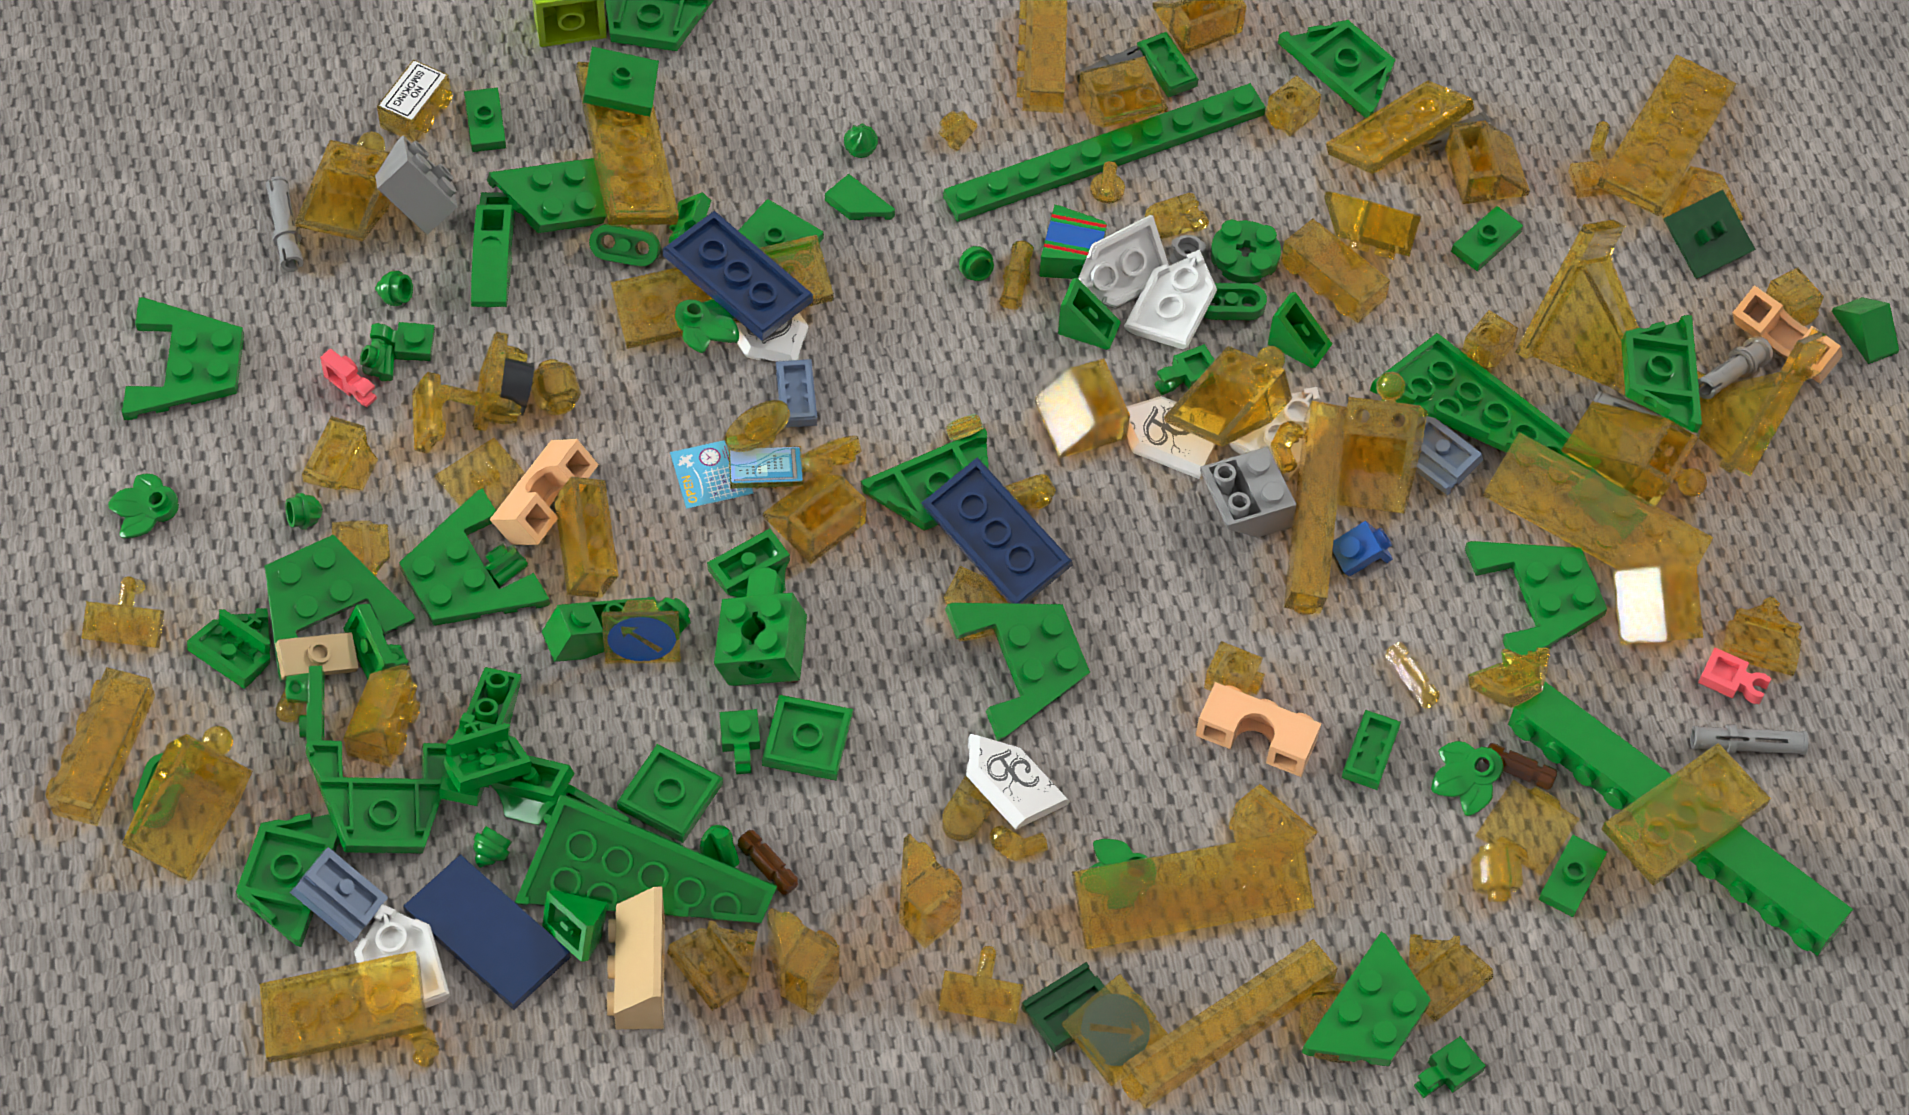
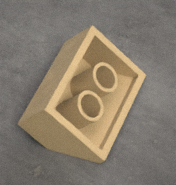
(638, 962)

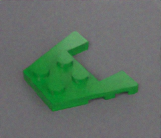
(653, 22)
(200, 363)
(453, 579)
(322, 584)
(1554, 585)
(1037, 649)
(379, 812)

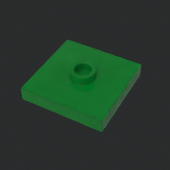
(620, 81)
(776, 225)
(807, 737)
(670, 793)

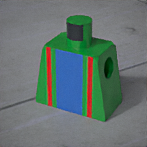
(1069, 242)

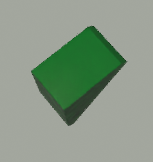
(1086, 317)
(1869, 327)
(1298, 332)
(575, 922)

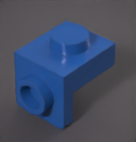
(1361, 548)

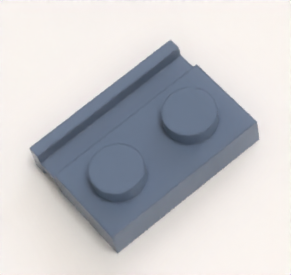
(1445, 456)
(339, 894)

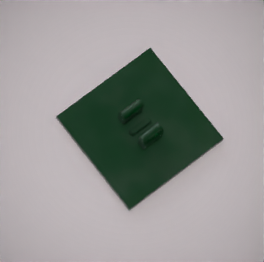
(1709, 234)

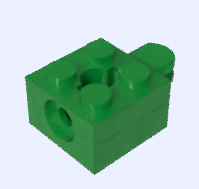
(761, 633)

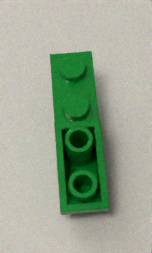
(492, 251)
(493, 705)

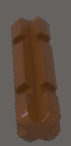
(1525, 767)
(768, 862)

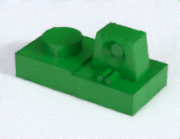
(369, 642)
(309, 690)

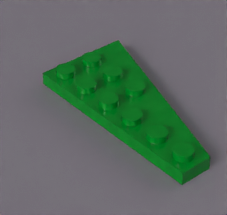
(1472, 398)
(615, 860)

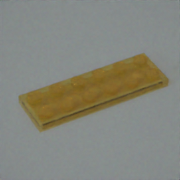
(1666, 135)
(629, 164)
(649, 301)
(1591, 510)
(1192, 889)

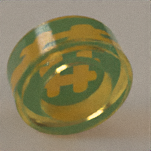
(964, 427)

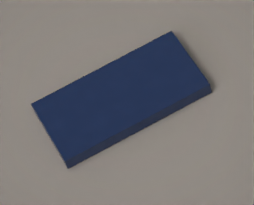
(738, 275)
(997, 533)
(487, 932)

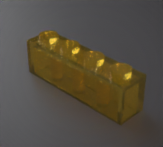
(1043, 55)
(100, 746)

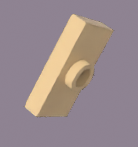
(331, 651)

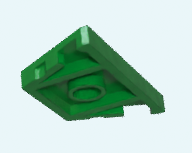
(1344, 61)
(554, 194)
(1663, 371)
(913, 481)
(275, 866)
(1372, 1010)

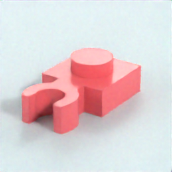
(344, 375)
(1729, 674)

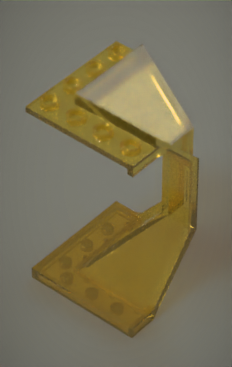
(1582, 332)

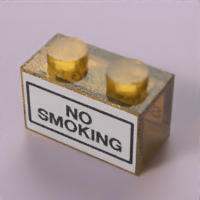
(414, 101)

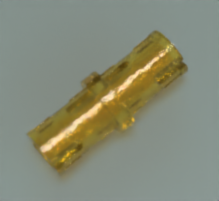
(1016, 275)

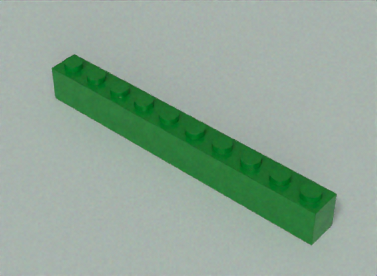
(1736, 861)

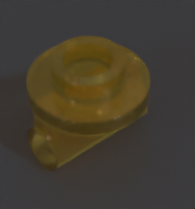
(956, 129)
(1108, 186)

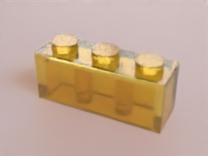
(1335, 270)
(586, 537)

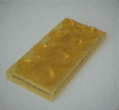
(1400, 126)
(1685, 814)
(343, 1006)

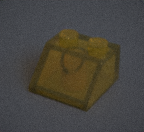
(1372, 225)

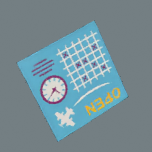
(705, 474)

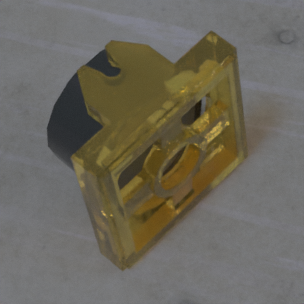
(503, 384)

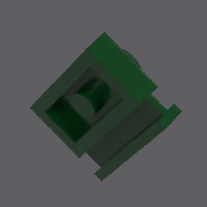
(1059, 1001)

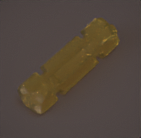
(1412, 675)

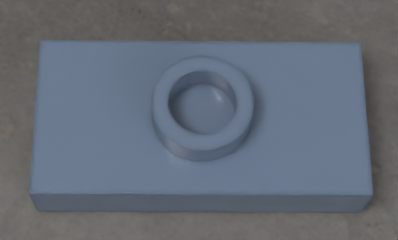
(797, 391)

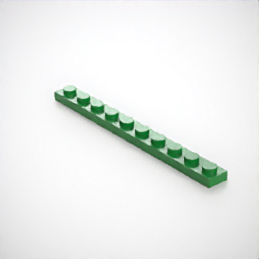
(1089, 156)

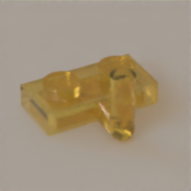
(1587, 174)
(427, 409)
(124, 622)
(980, 993)

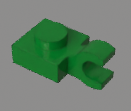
(690, 213)
(410, 341)
(1186, 369)
(740, 735)
(1451, 1065)

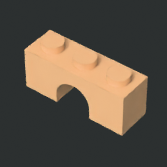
(1766, 318)
(526, 511)
(1234, 712)

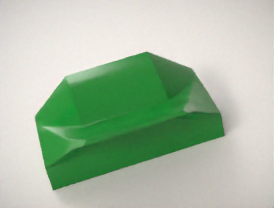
(734, 566)
(532, 794)

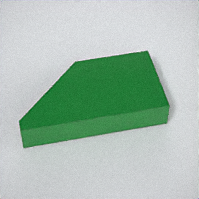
(857, 201)

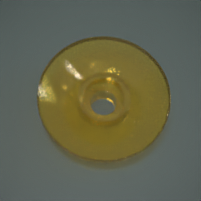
(757, 426)

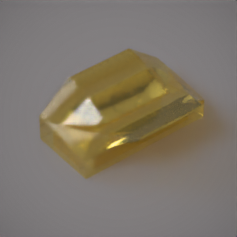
(341, 457)
(366, 541)

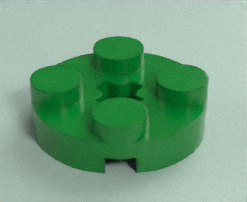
(1247, 234)

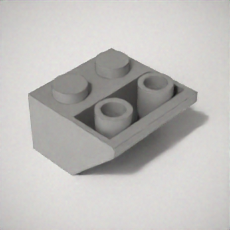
(417, 185)
(1251, 493)

